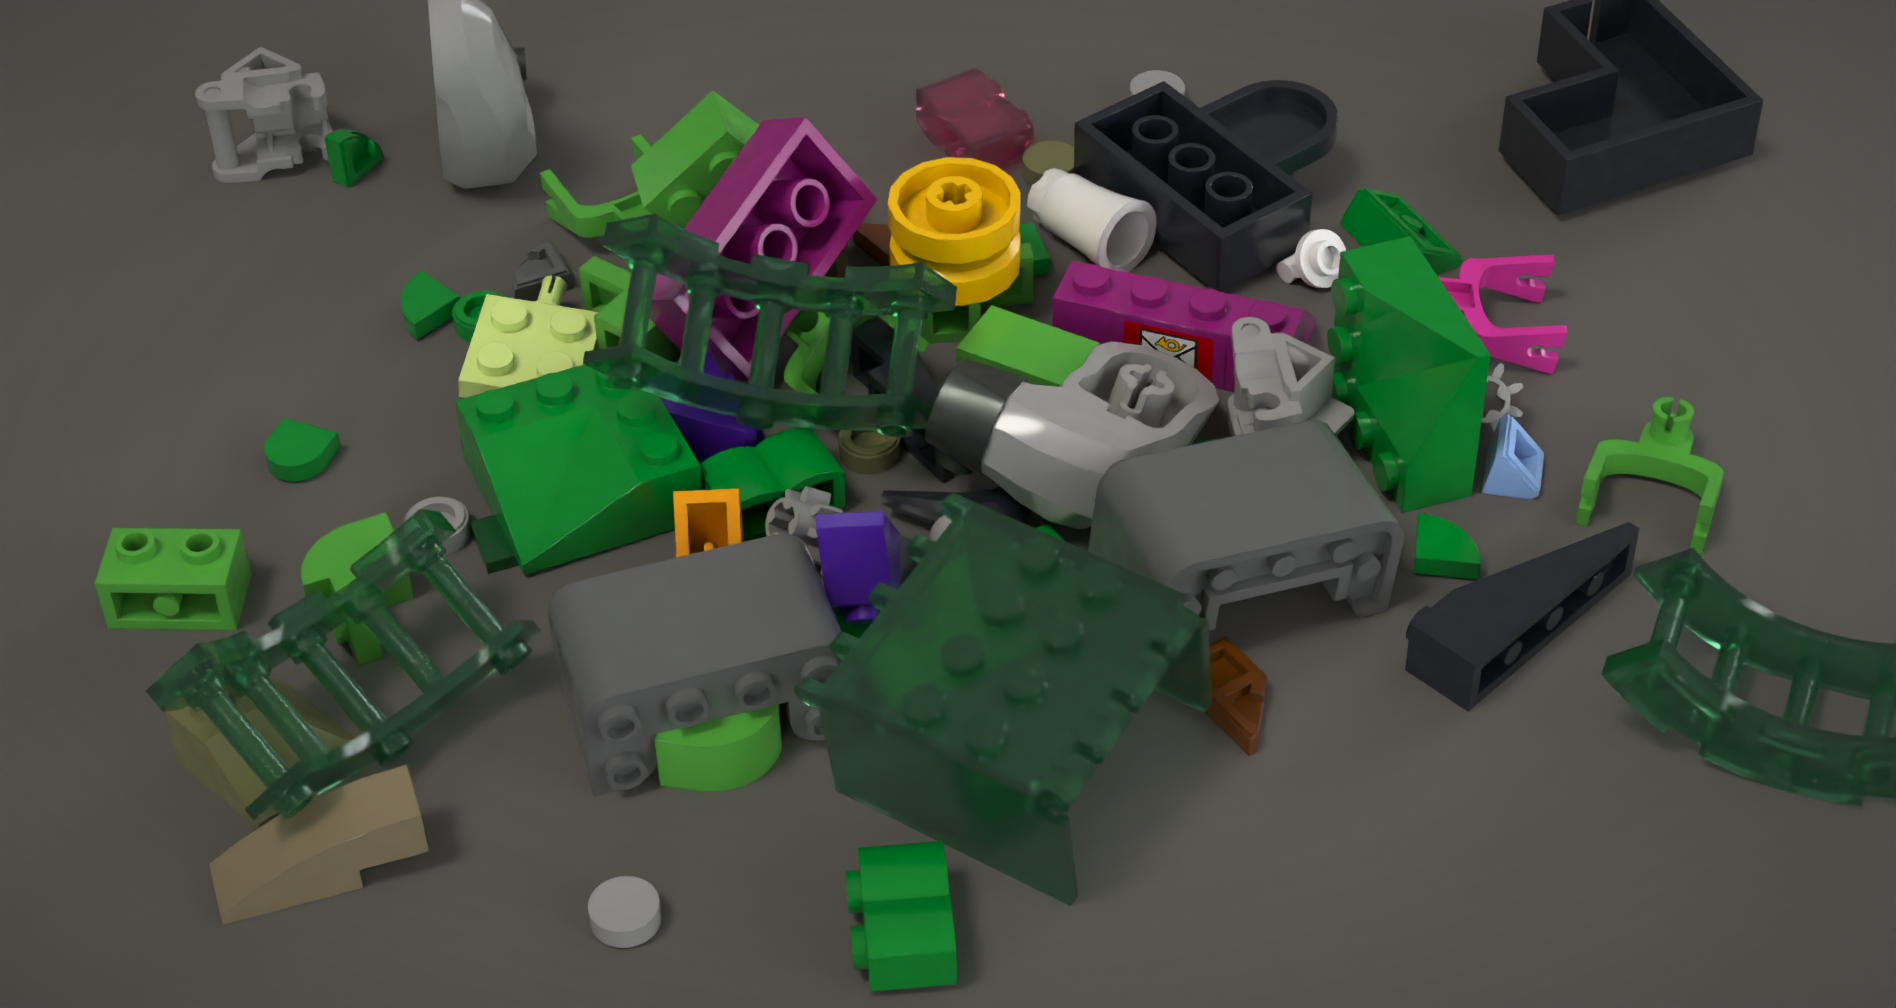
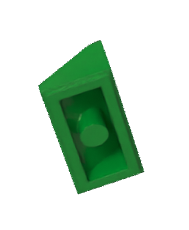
(1386, 216)

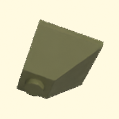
(220, 768)

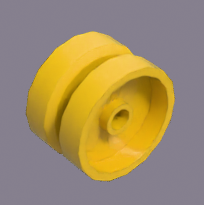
(959, 223)

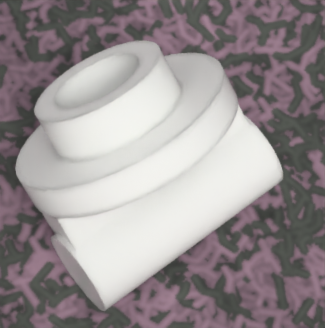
(1314, 259)

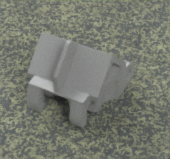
(285, 111)
(1283, 376)

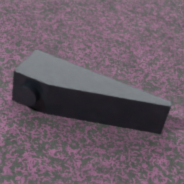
(1503, 620)

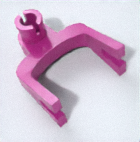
(1501, 275)

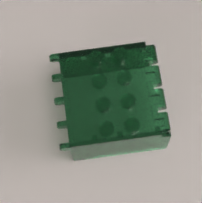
(1000, 687)

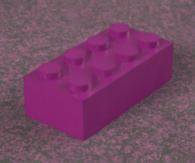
(779, 200)

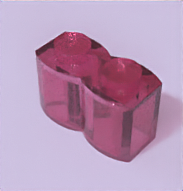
(973, 119)

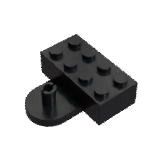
(1214, 170)

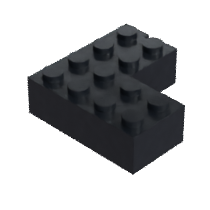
(1625, 105)

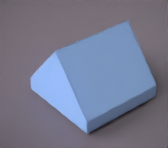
(1512, 462)

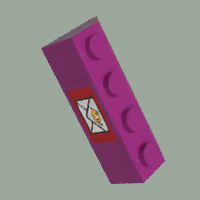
(1166, 316)

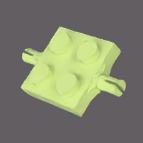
(525, 340)

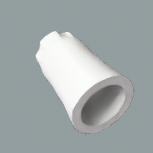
(1096, 221)

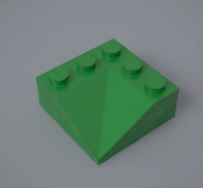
(1408, 373)
(574, 464)

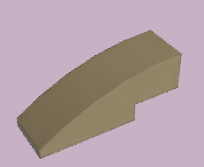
(320, 847)

